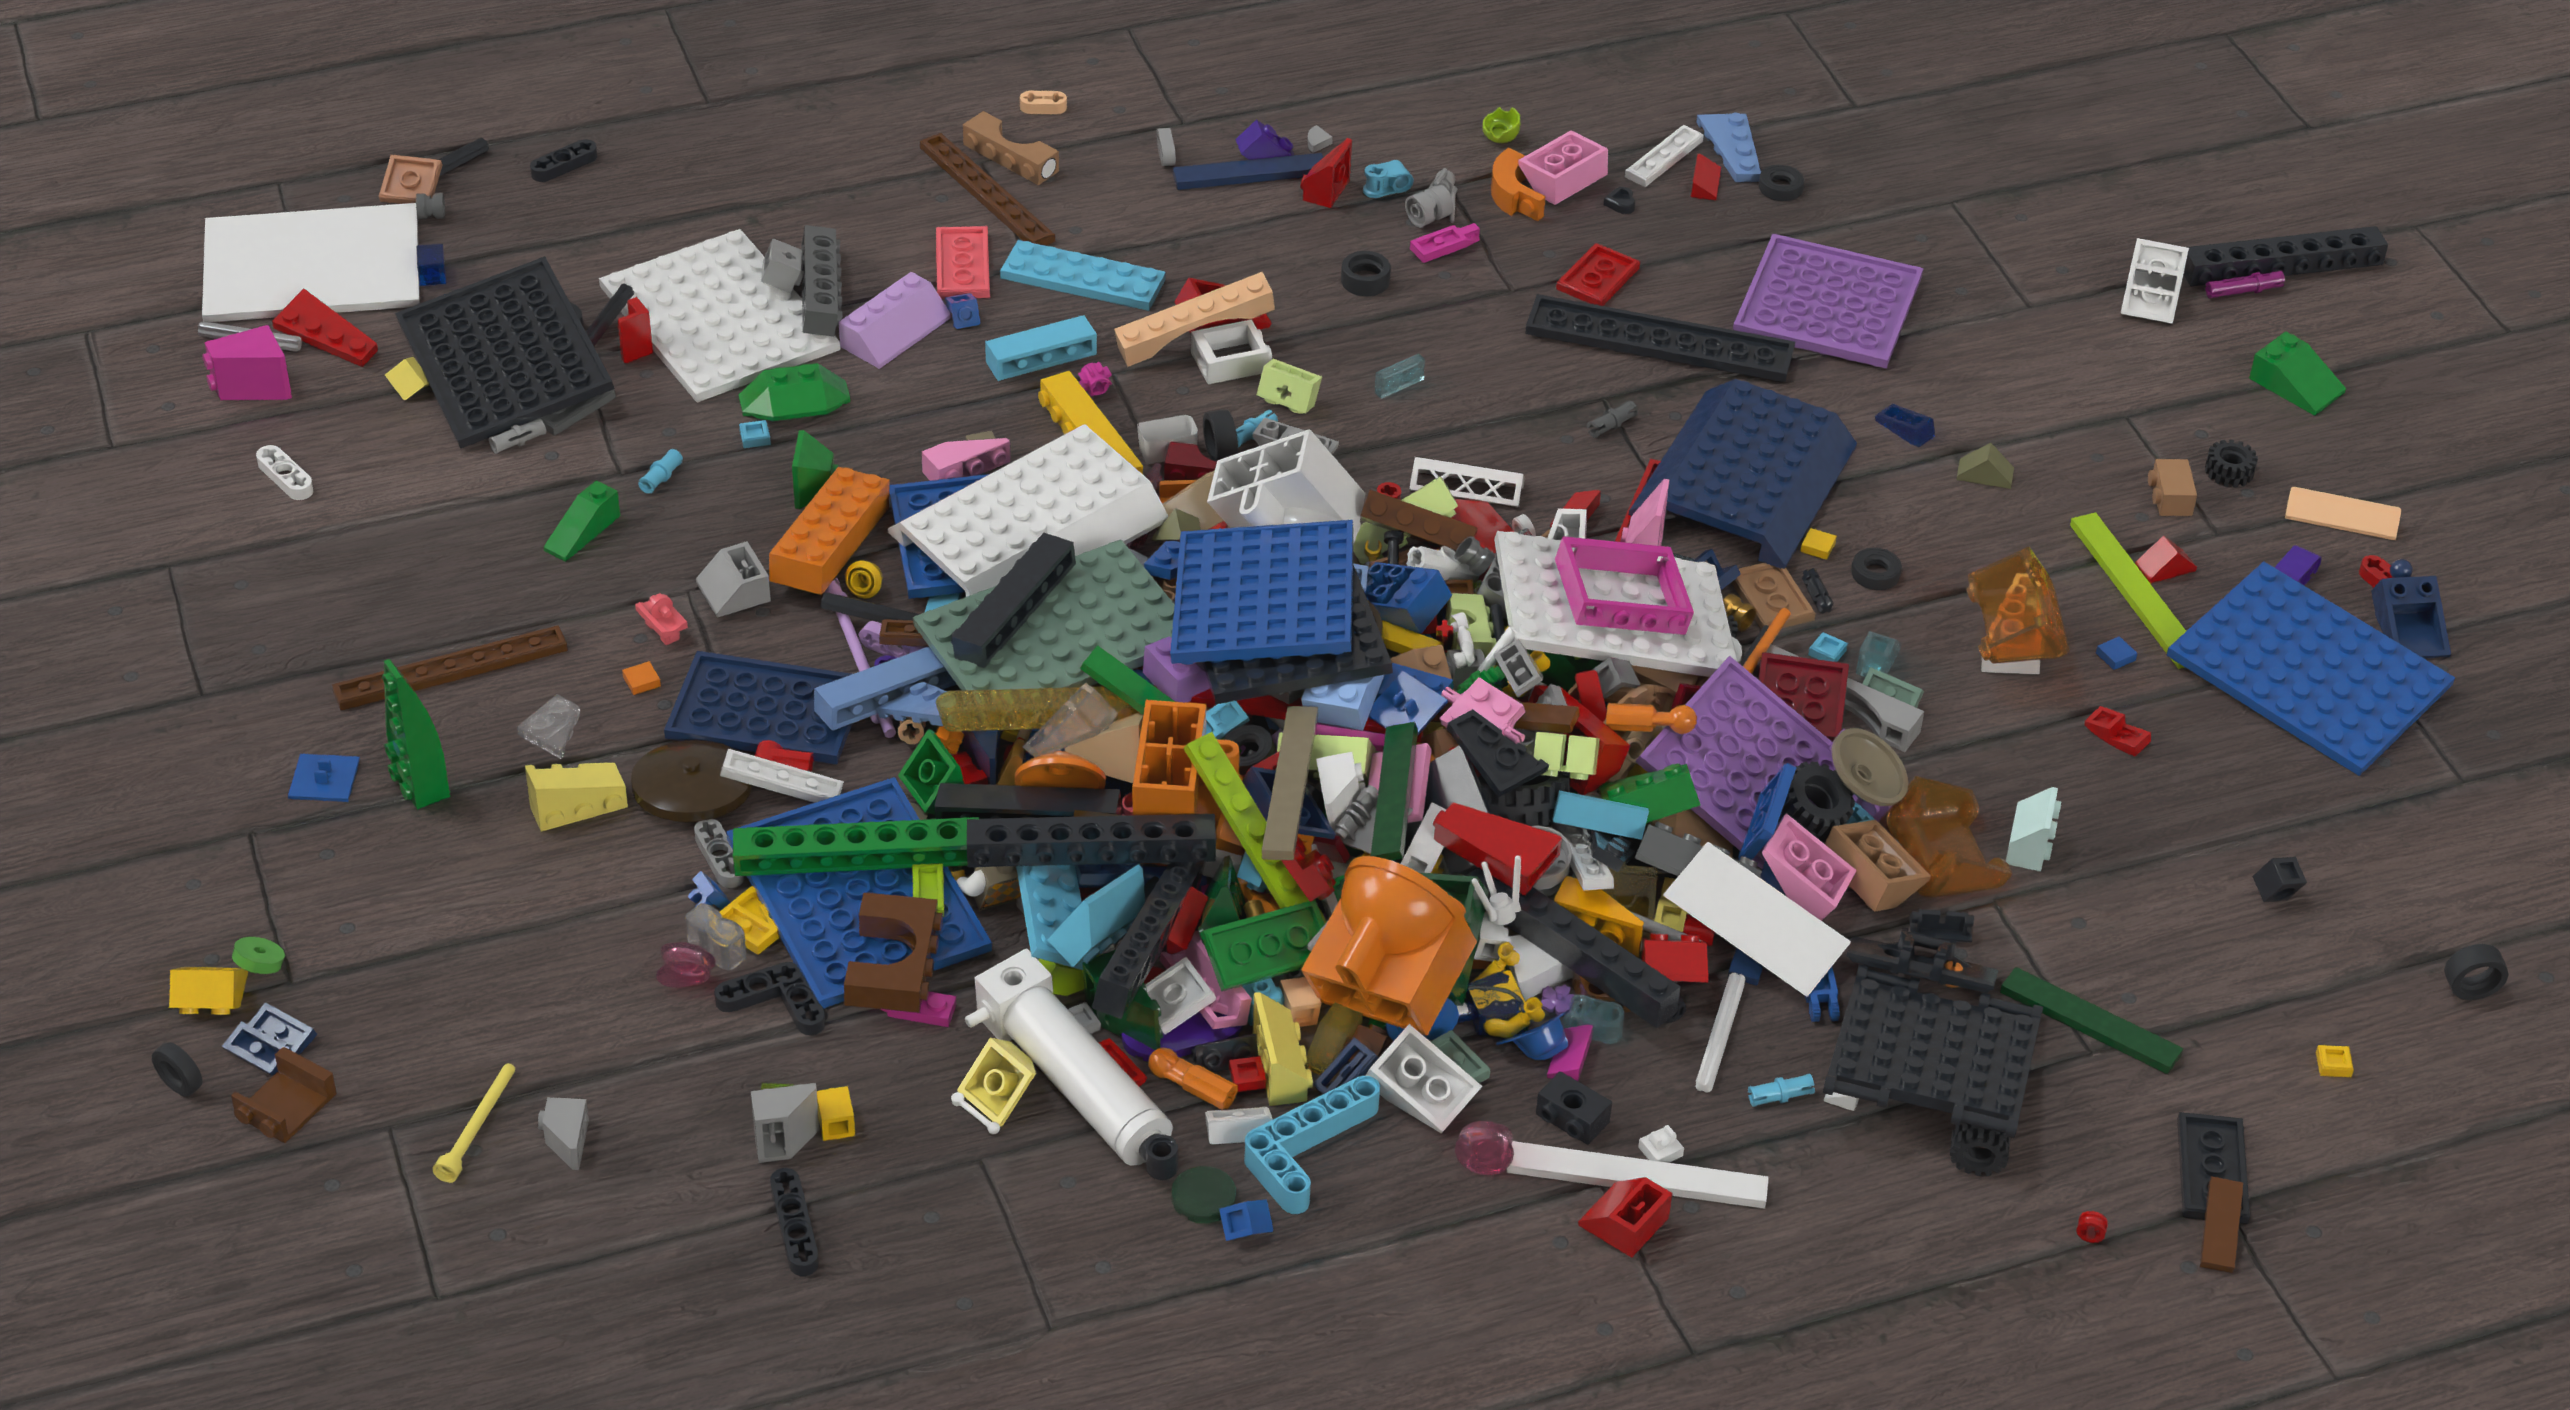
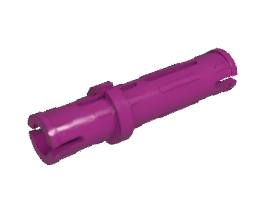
(2256, 282)

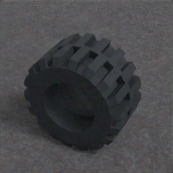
(1826, 791)

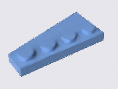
(1734, 143)
(917, 703)

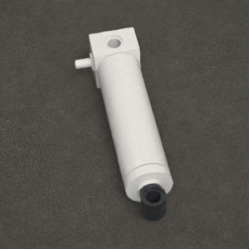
(1020, 1005)

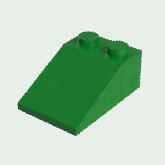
(2296, 374)

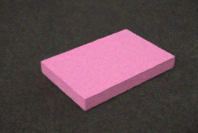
(1419, 779)

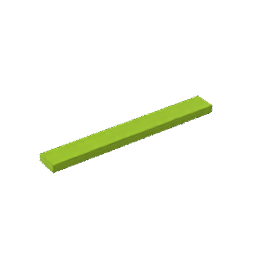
(2128, 580)

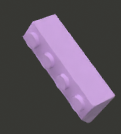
(893, 320)

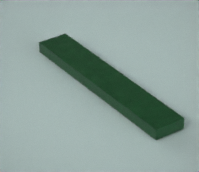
(1394, 791)
(2092, 1020)

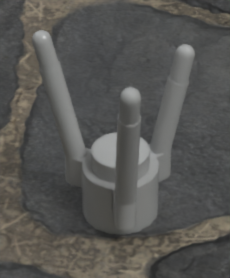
(1448, 180)

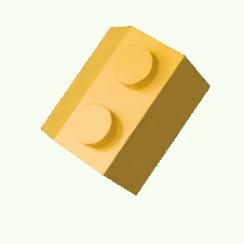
(206, 988)

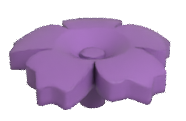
(1556, 999)

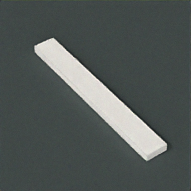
(1607, 1169)

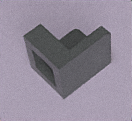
(1614, 675)

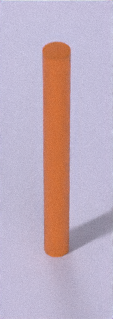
(1767, 639)

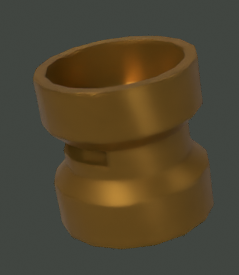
(1742, 613)

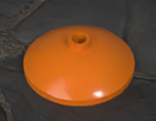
(1060, 770)

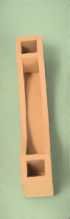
(1148, 335)

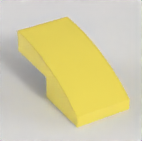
(1668, 912)

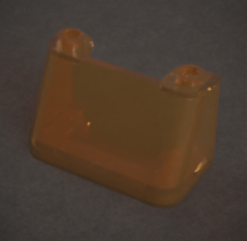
(2018, 610)
(1935, 831)

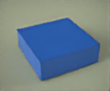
(2116, 653)

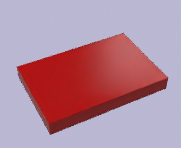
(1598, 275)

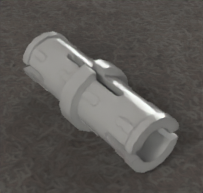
(517, 435)

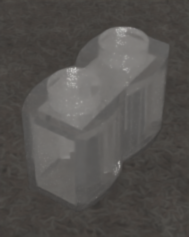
(717, 935)

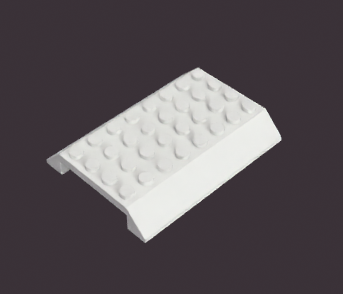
(1065, 488)

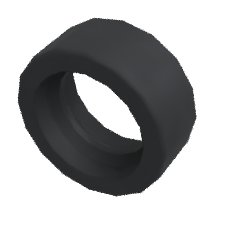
(1365, 261)
(1220, 434)
(2479, 985)

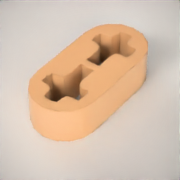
(1043, 102)

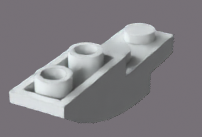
(1424, 849)

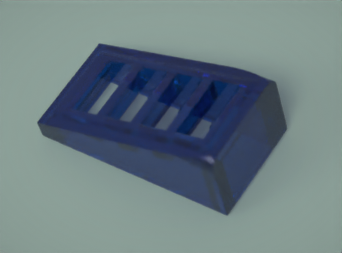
(1908, 425)

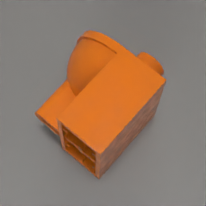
(1164, 774)
(1390, 945)

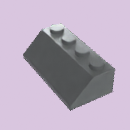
(1675, 853)

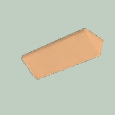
(2343, 513)

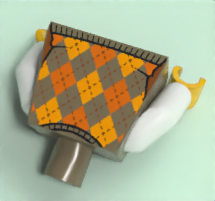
(990, 885)

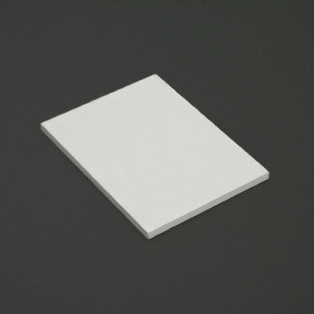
(339, 255)

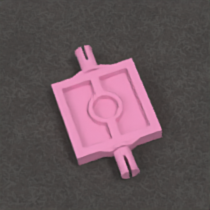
(1489, 703)

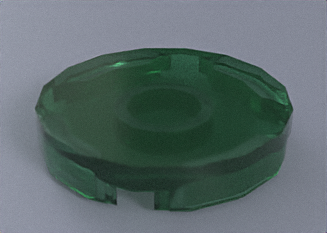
(1202, 1192)

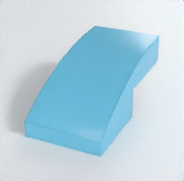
(1225, 718)

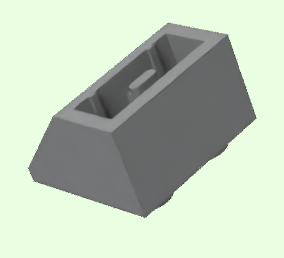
(734, 580)
(784, 1120)

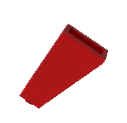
(1497, 841)

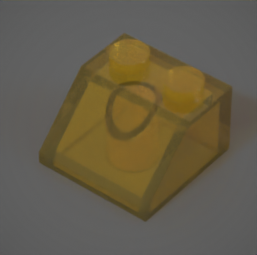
(1635, 889)

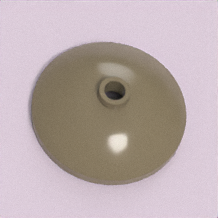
(1869, 767)

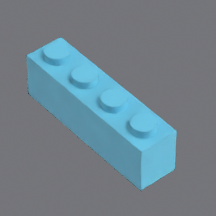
(1041, 347)

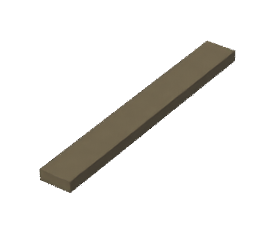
(1290, 783)

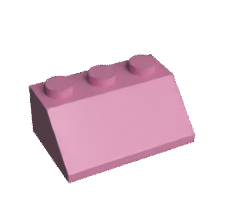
(1565, 166)

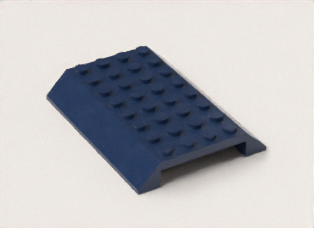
(1754, 466)

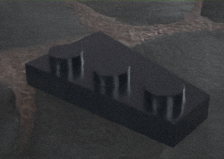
(1494, 755)

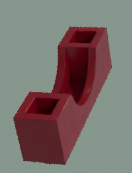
(1186, 462)

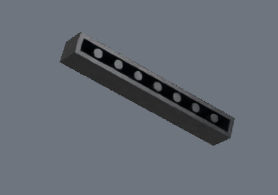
(1592, 955)

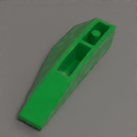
(412, 742)

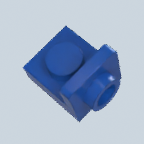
(963, 310)

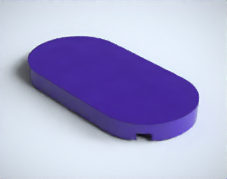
(1183, 1037)

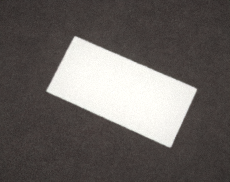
(1757, 919)

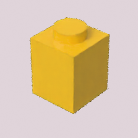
(835, 1113)

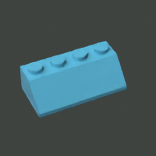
(1101, 919)

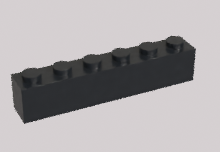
(1013, 600)
(1021, 801)

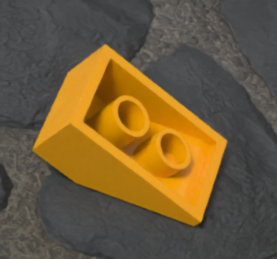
(1602, 913)

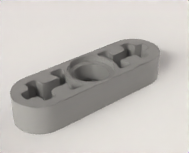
(720, 842)

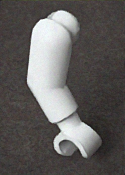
(1467, 653)

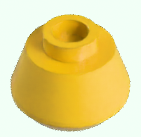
(863, 579)

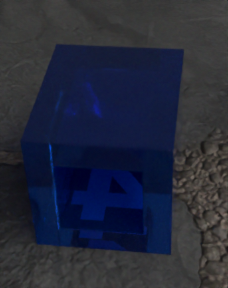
(431, 264)

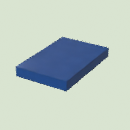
(1767, 812)

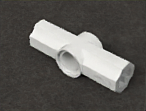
(1440, 560)

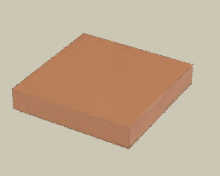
(407, 177)

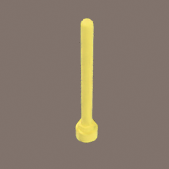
(450, 1165)

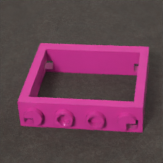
(1627, 559)

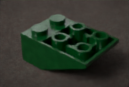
(1142, 1015)

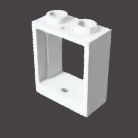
(1230, 366)

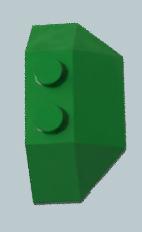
(794, 393)

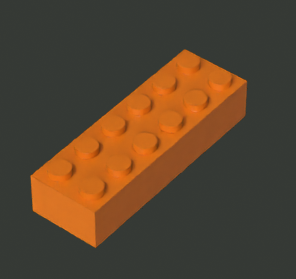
(829, 530)

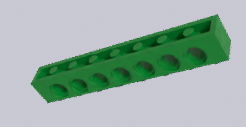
(849, 846)

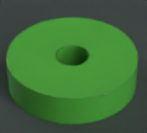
(258, 955)

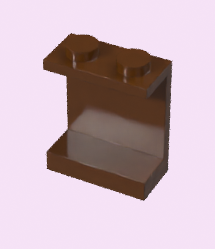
(287, 1098)

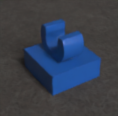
(708, 891)

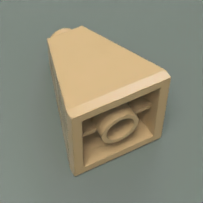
(1114, 748)

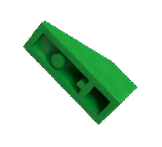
(585, 519)

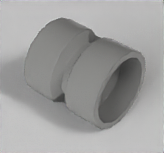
(1429, 205)

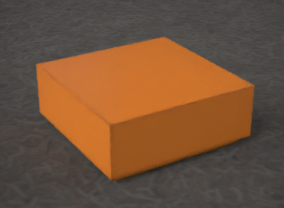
(641, 678)

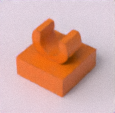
(950, 739)

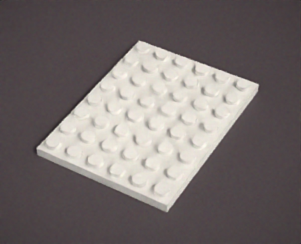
(716, 317)
(1545, 623)

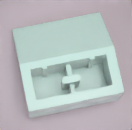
(2032, 830)

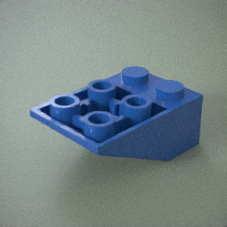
(1406, 594)

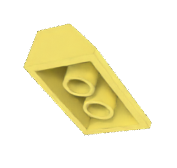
(1280, 1052)

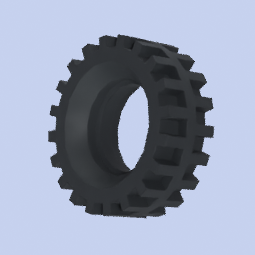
(1531, 802)

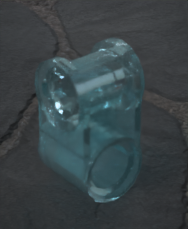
(1603, 1015)

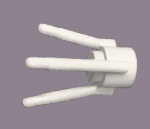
(1501, 907)

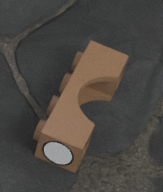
(1032, 160)

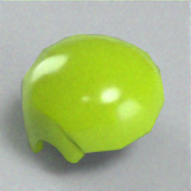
(1502, 125)

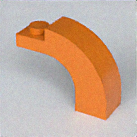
(1509, 192)

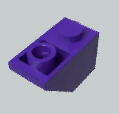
(1262, 142)

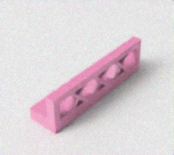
(1232, 1002)

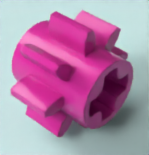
(1095, 378)

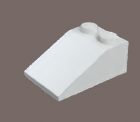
(1423, 1080)

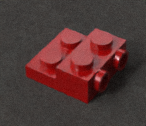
(1311, 872)

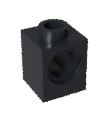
(2279, 879)

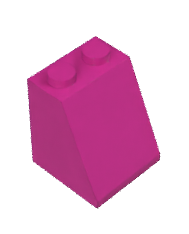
(247, 366)

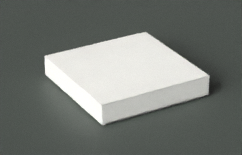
(1179, 994)

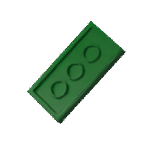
(1262, 944)

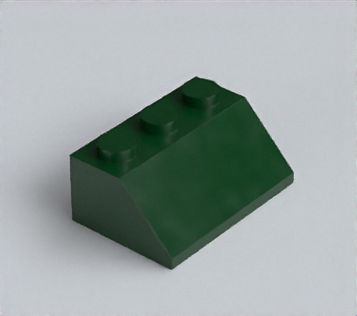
(1224, 898)

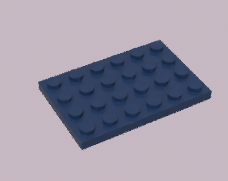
(754, 701)

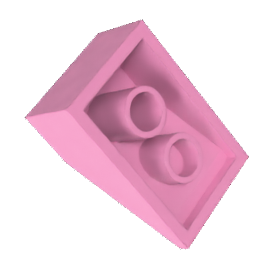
(1648, 521)
(1807, 868)

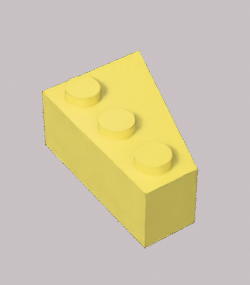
(574, 794)

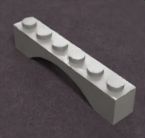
(1886, 716)

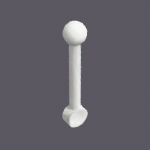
(958, 1100)

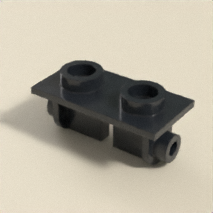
(1932, 924)
(1216, 1055)

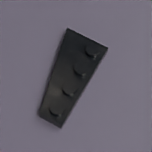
(1612, 849)

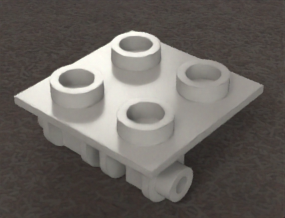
(1358, 824)

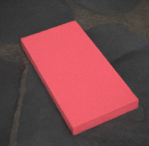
(962, 261)

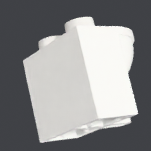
(1285, 484)

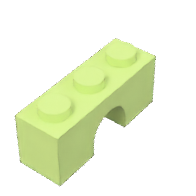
(1477, 617)

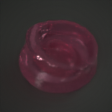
(685, 964)
(1485, 1147)

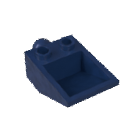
(2412, 611)

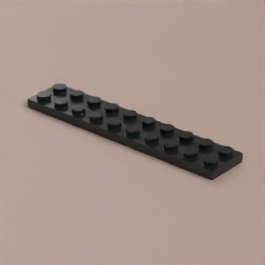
(1660, 338)

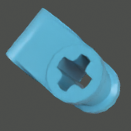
(1388, 178)

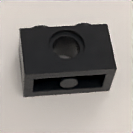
(1573, 1108)

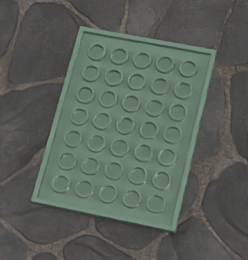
(1100, 602)

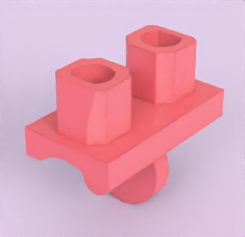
(662, 617)

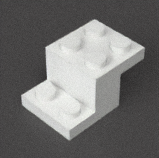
(2154, 281)

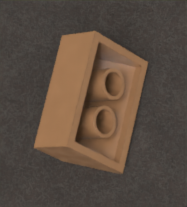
(1884, 868)

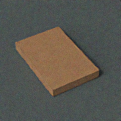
(1770, 591)

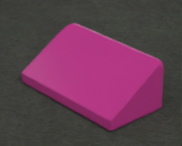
(1572, 1059)

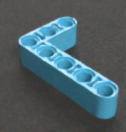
(1274, 1144)

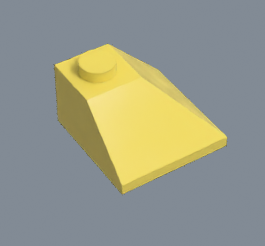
(998, 1079)

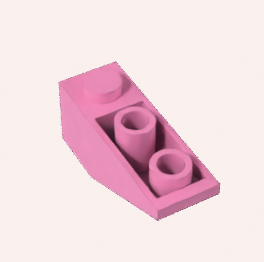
(964, 458)

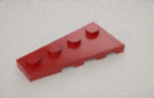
(324, 329)

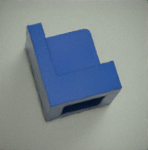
(1246, 1219)

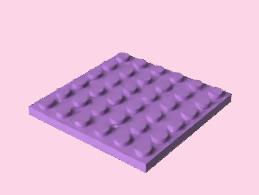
(1829, 300)
(1736, 748)

